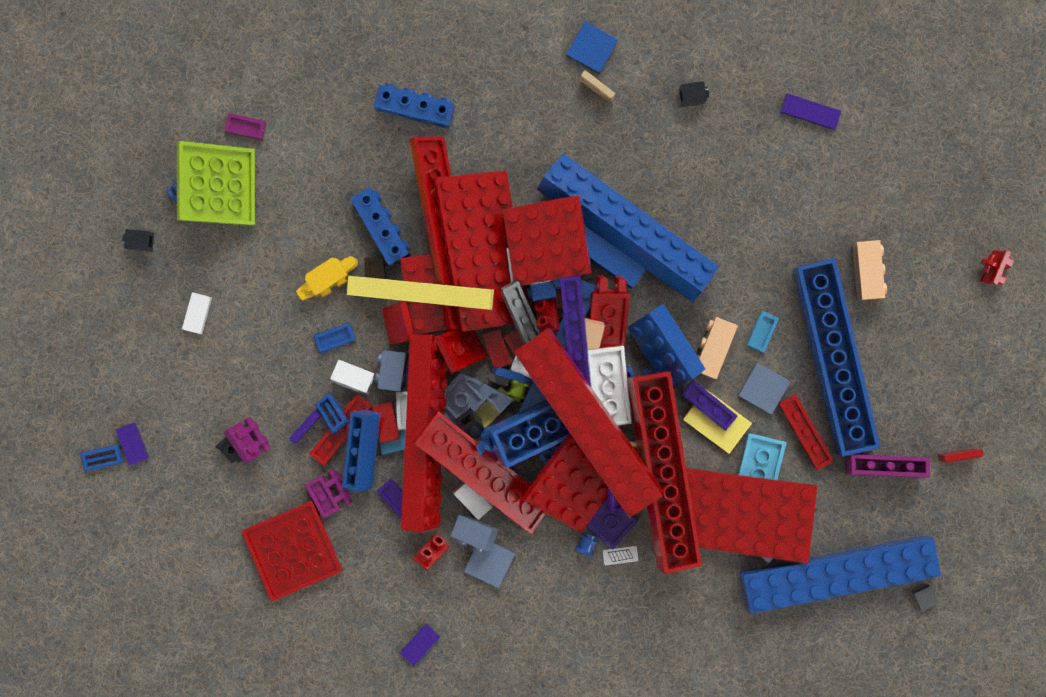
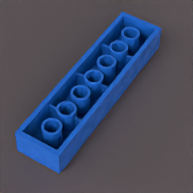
(529, 432)

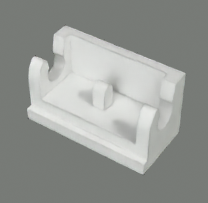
(352, 377)

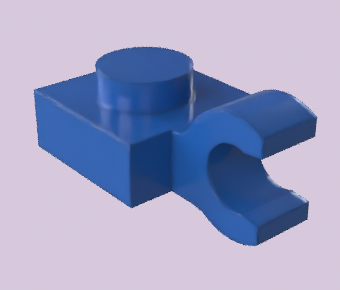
(485, 442)

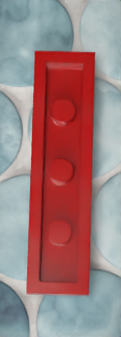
(806, 432)
(330, 442)

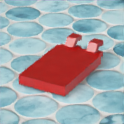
(611, 308)

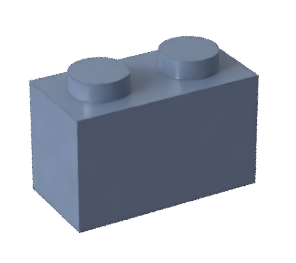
(391, 370)
(475, 533)

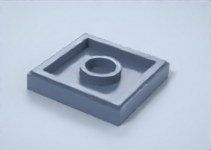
(764, 388)
(490, 565)

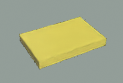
(724, 439)

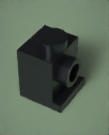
(474, 427)
(224, 447)

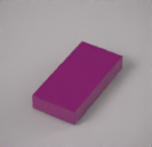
(245, 126)

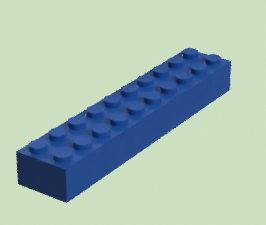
(630, 228)
(836, 358)
(840, 574)

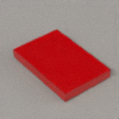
(460, 349)

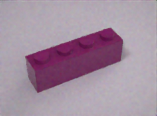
(888, 466)

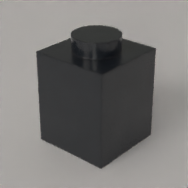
(693, 94)
(138, 240)

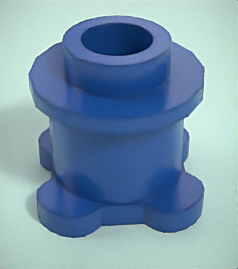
(586, 544)

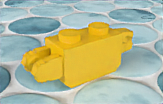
(326, 276)

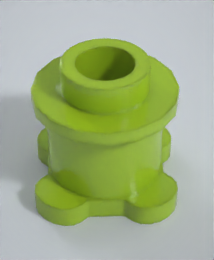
(517, 390)

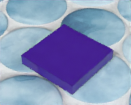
(611, 526)

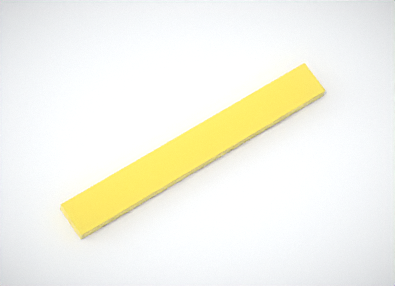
(420, 292)

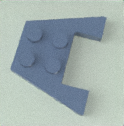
(470, 392)

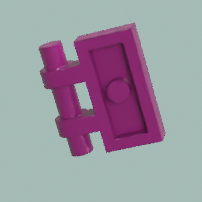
(243, 442)
(323, 495)

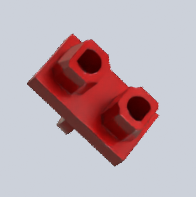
(994, 267)
(547, 315)
(431, 552)

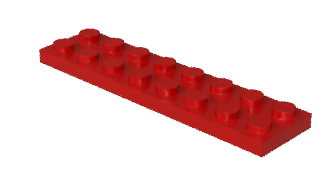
(482, 472)

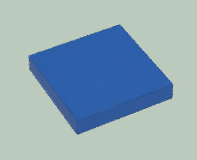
(592, 47)

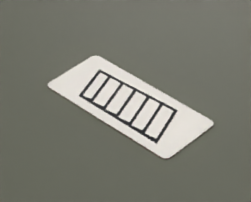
(620, 555)

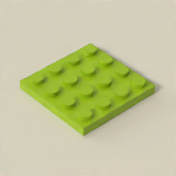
(215, 184)

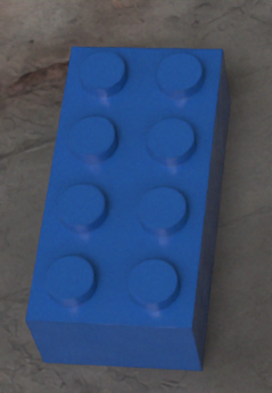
(666, 346)

